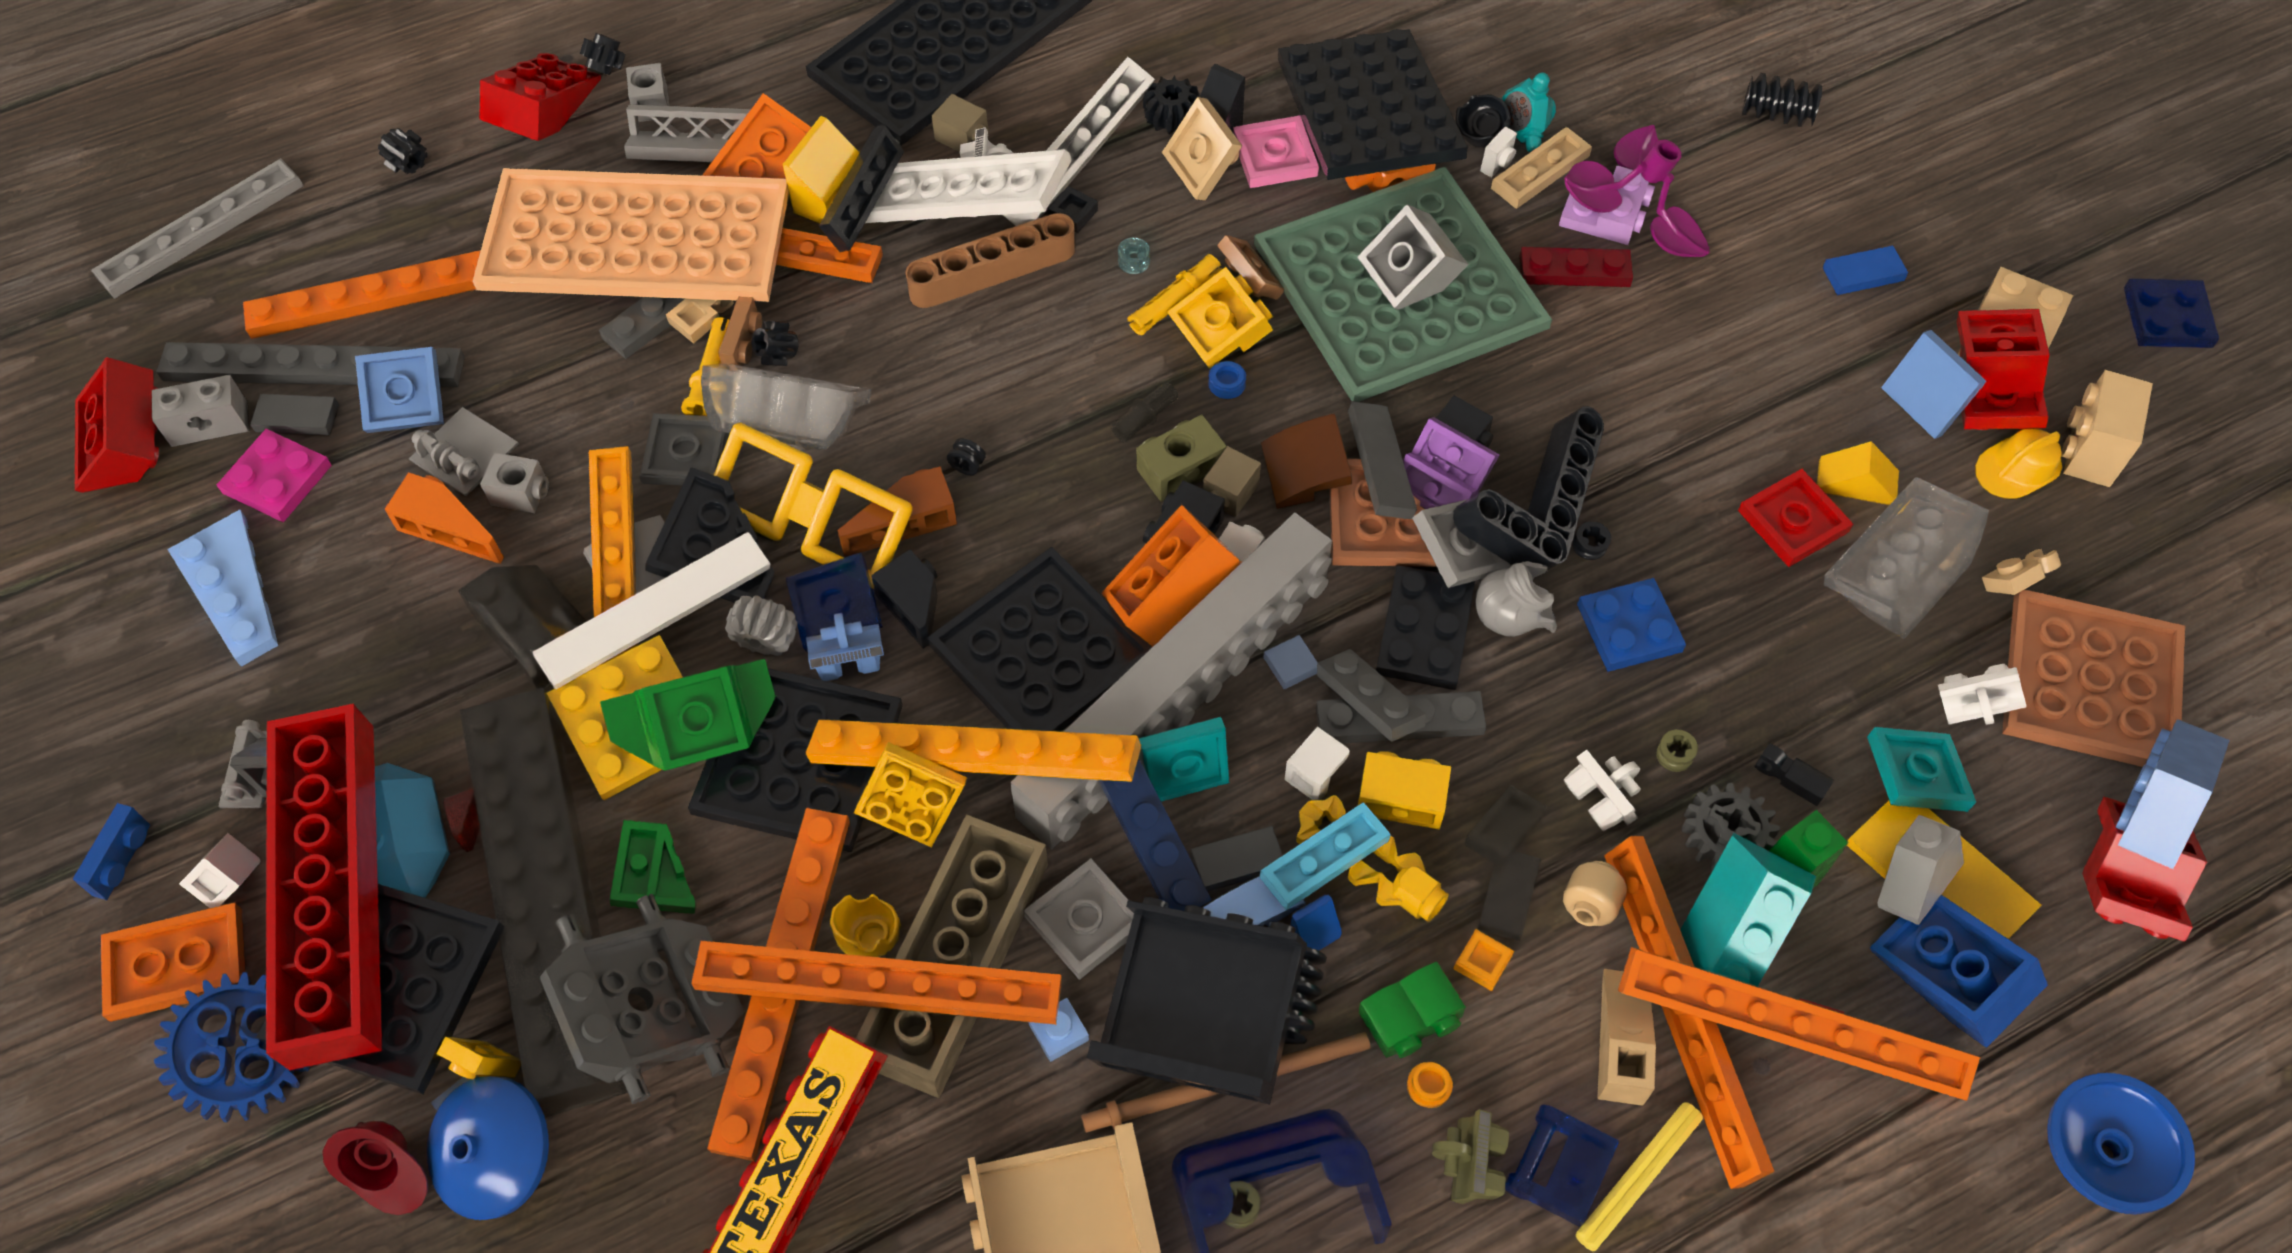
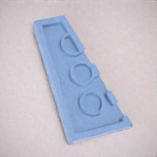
(228, 585)

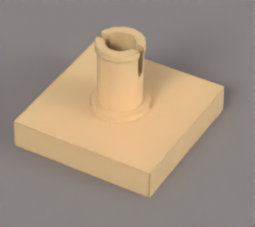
(1202, 149)

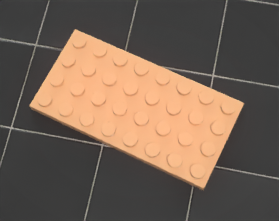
(633, 235)

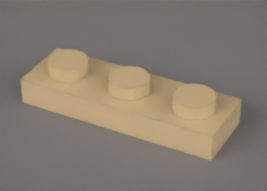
(1541, 167)

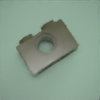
(1166, 471)

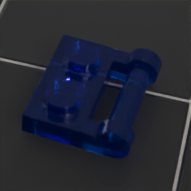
(1576, 1172)

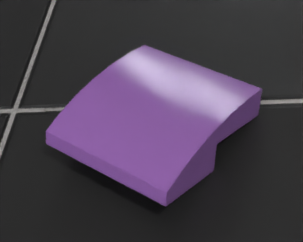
(1447, 465)

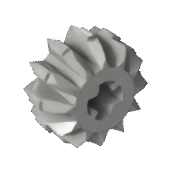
(761, 625)

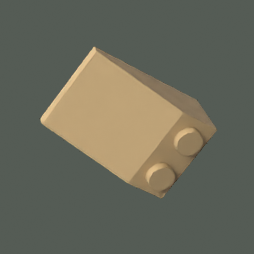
(2017, 291)

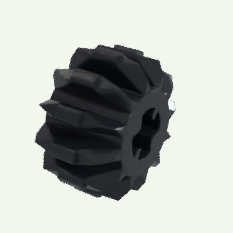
(1168, 103)

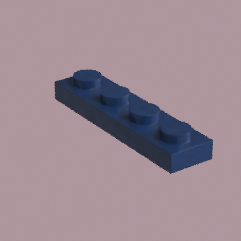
(1155, 840)

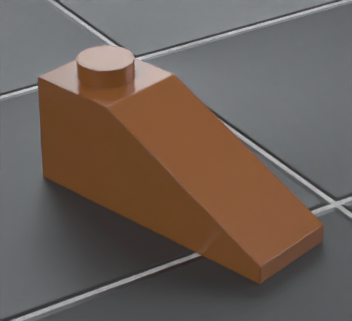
(931, 512)

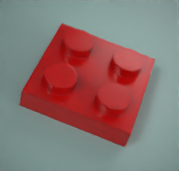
(1795, 517)

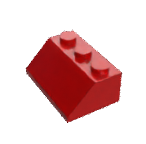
(114, 427)

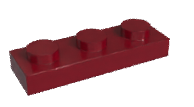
(1576, 266)

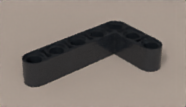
(1550, 524)

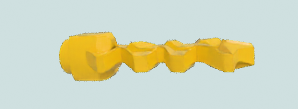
(1412, 887)

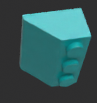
(1745, 911)

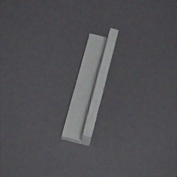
(676, 145)

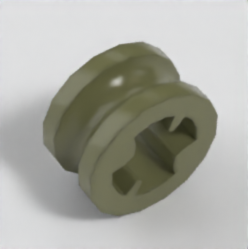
(1685, 741)
(1253, 1203)

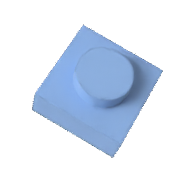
(1063, 1036)

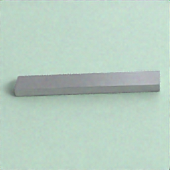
(197, 228)

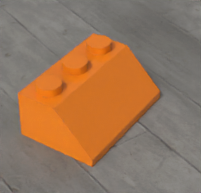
(1169, 576)

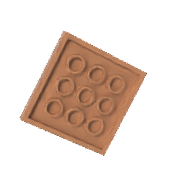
(2094, 677)

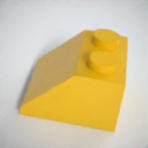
(818, 169)

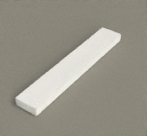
(651, 610)

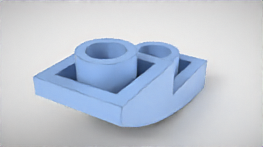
(1252, 901)

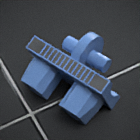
(842, 645)

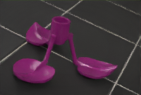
(1643, 153)

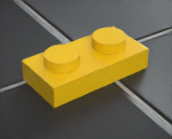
(478, 1058)

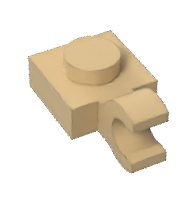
(695, 316)

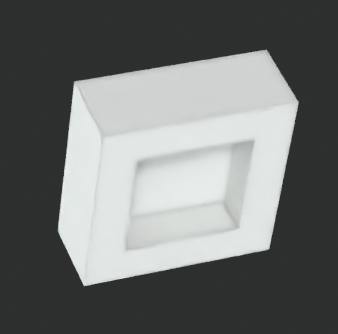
(1499, 152)

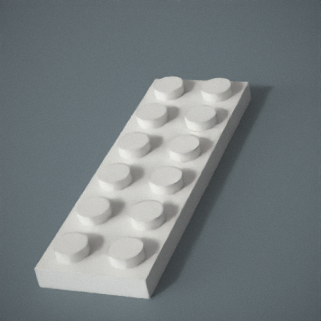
(971, 186)

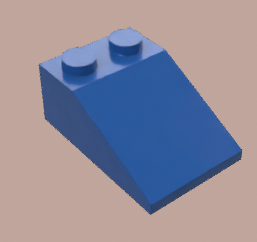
(1963, 969)

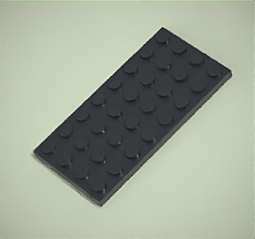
(925, 50)

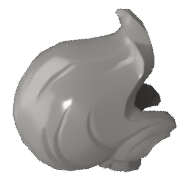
(1513, 603)

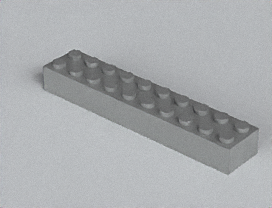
(1186, 667)

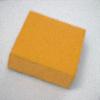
(1483, 960)

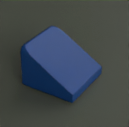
(1317, 923)

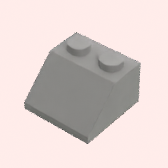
(1412, 258)

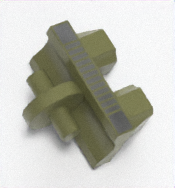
(1467, 1157)

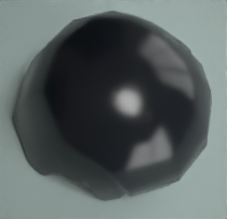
(1482, 119)

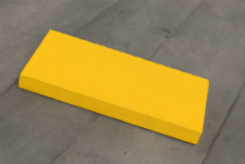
(1976, 887)

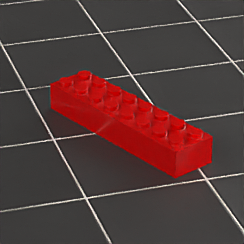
(321, 889)

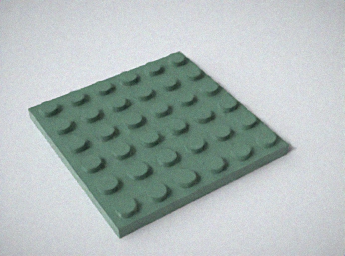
(1353, 321)

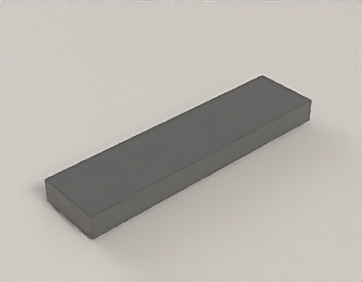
(1382, 460)

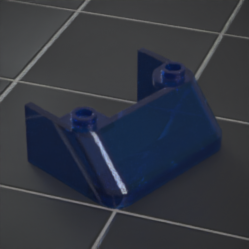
(1206, 1169)

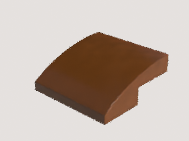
(1306, 461)

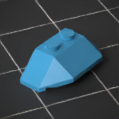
(408, 830)

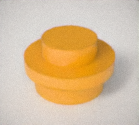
(1429, 1084)

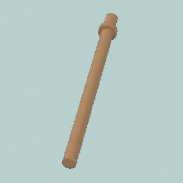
(1115, 1113)

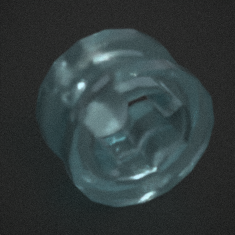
(1133, 265)

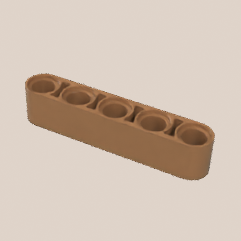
(990, 260)

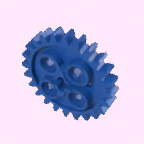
(191, 1046)

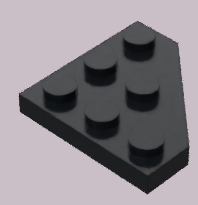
(698, 524)

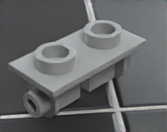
(236, 790)

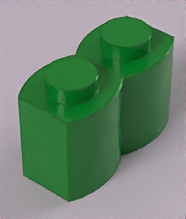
(1412, 1010)

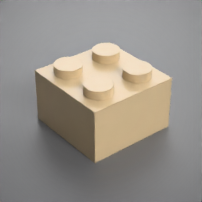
(2106, 428)

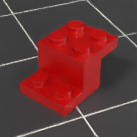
(2013, 359)
(2137, 888)

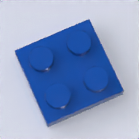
(1631, 624)

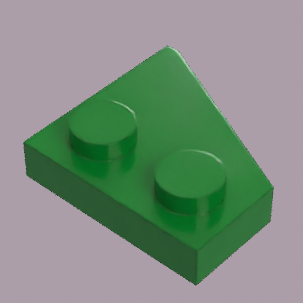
(649, 866)

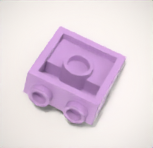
(1615, 224)

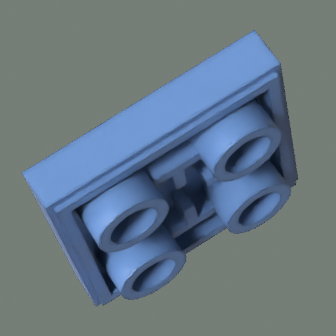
(1933, 384)

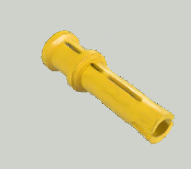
(694, 403)

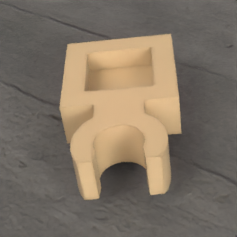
(2017, 574)

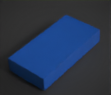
(1865, 270)

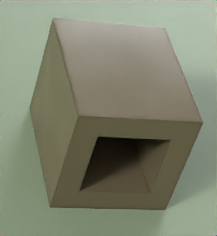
(957, 122)
(1234, 479)

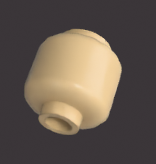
(1595, 892)

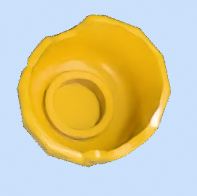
(865, 926)

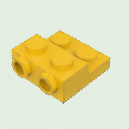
(1221, 317)

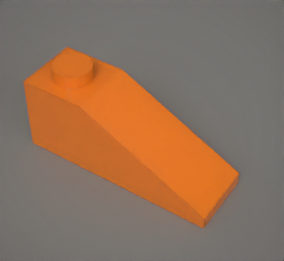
(433, 513)

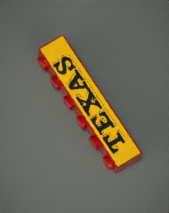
(799, 1146)

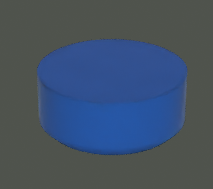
(1227, 380)

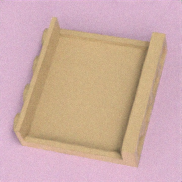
(1064, 1199)

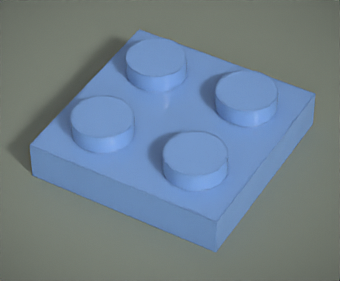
(399, 390)

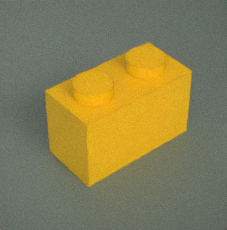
(1405, 789)

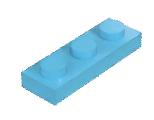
(1324, 856)

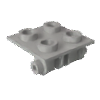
(460, 450)

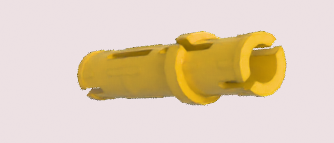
(1185, 284)

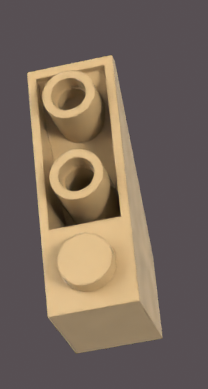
(1626, 1045)

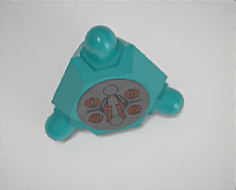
(1530, 109)

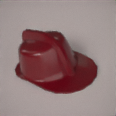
(377, 1166)

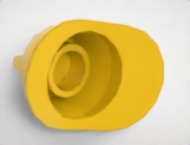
(2020, 463)

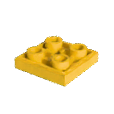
(910, 794)

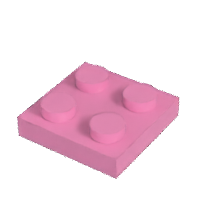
(1276, 151)

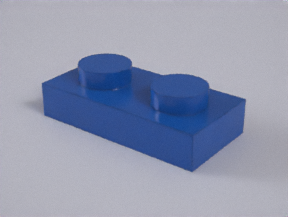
(112, 852)

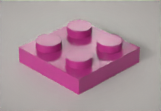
(274, 475)

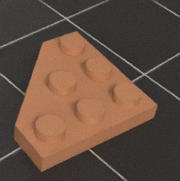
(1371, 539)

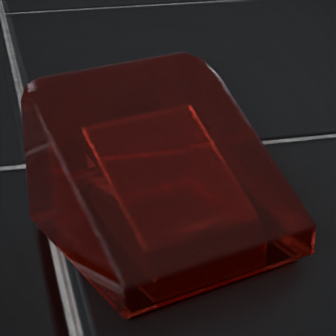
(463, 818)

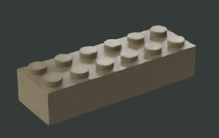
(962, 921)

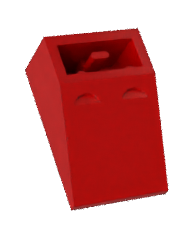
(535, 95)

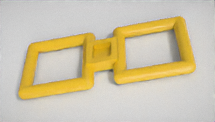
(809, 503)

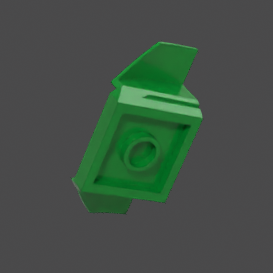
(692, 715)

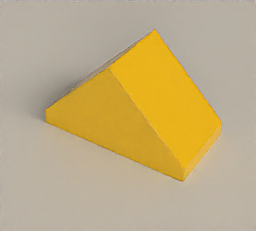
(1859, 474)

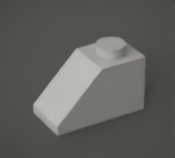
(1921, 869)

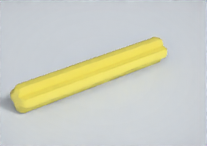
(1639, 1176)

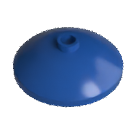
(2140, 1126)
(504, 1143)

